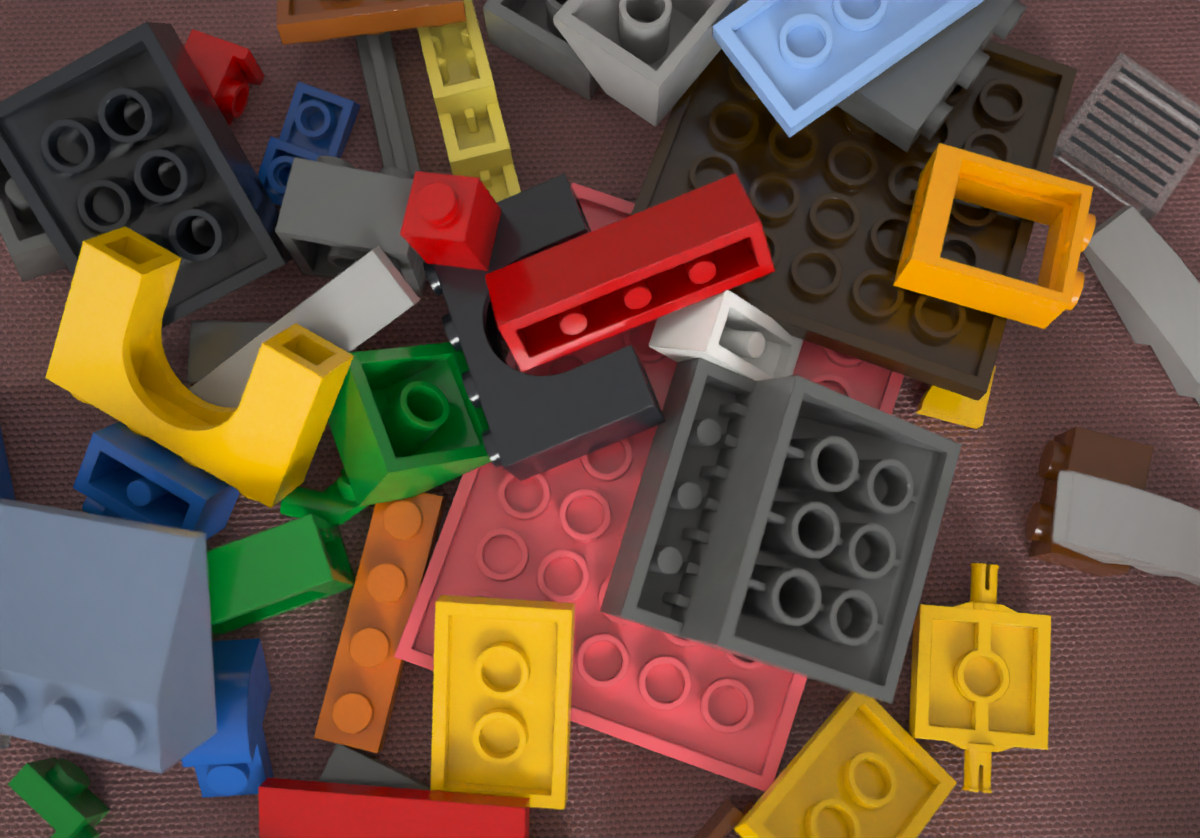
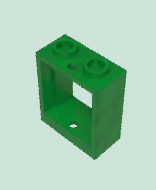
(276, 573)

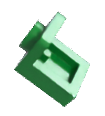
(61, 797)

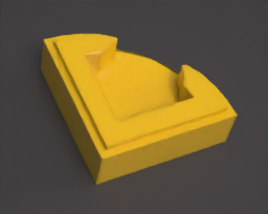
(954, 407)

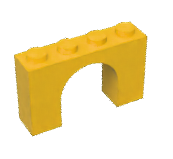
(116, 361)

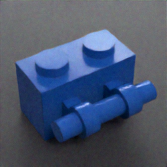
(150, 484)

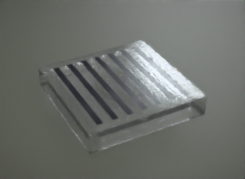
(1133, 137)

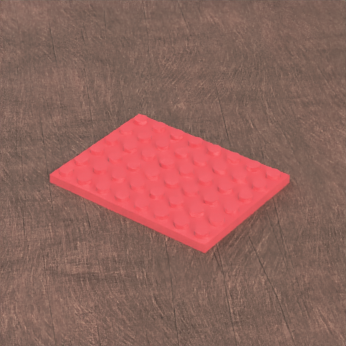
(559, 544)

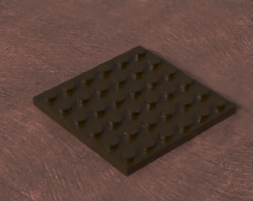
(842, 203)

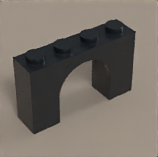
(530, 417)

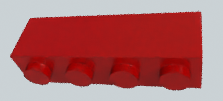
(629, 272)

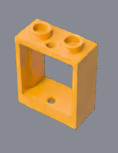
(1010, 190)

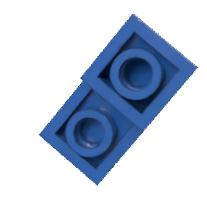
(314, 127)

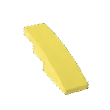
(469, 104)

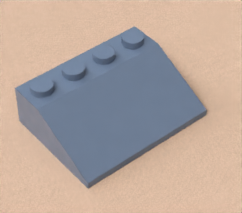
(104, 635)

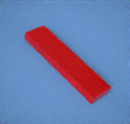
(364, 811)

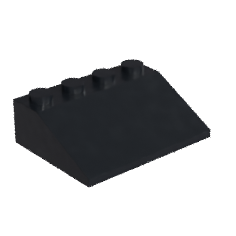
(144, 148)

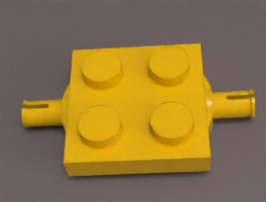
(980, 677)

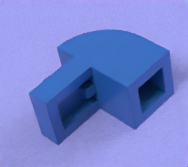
(237, 755)

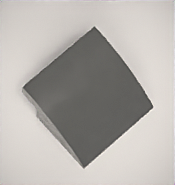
(784, 527)

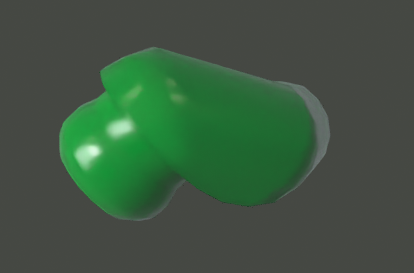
(333, 504)

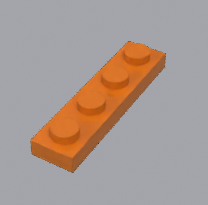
(383, 595)

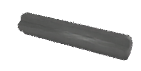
(387, 102)

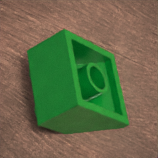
(406, 422)

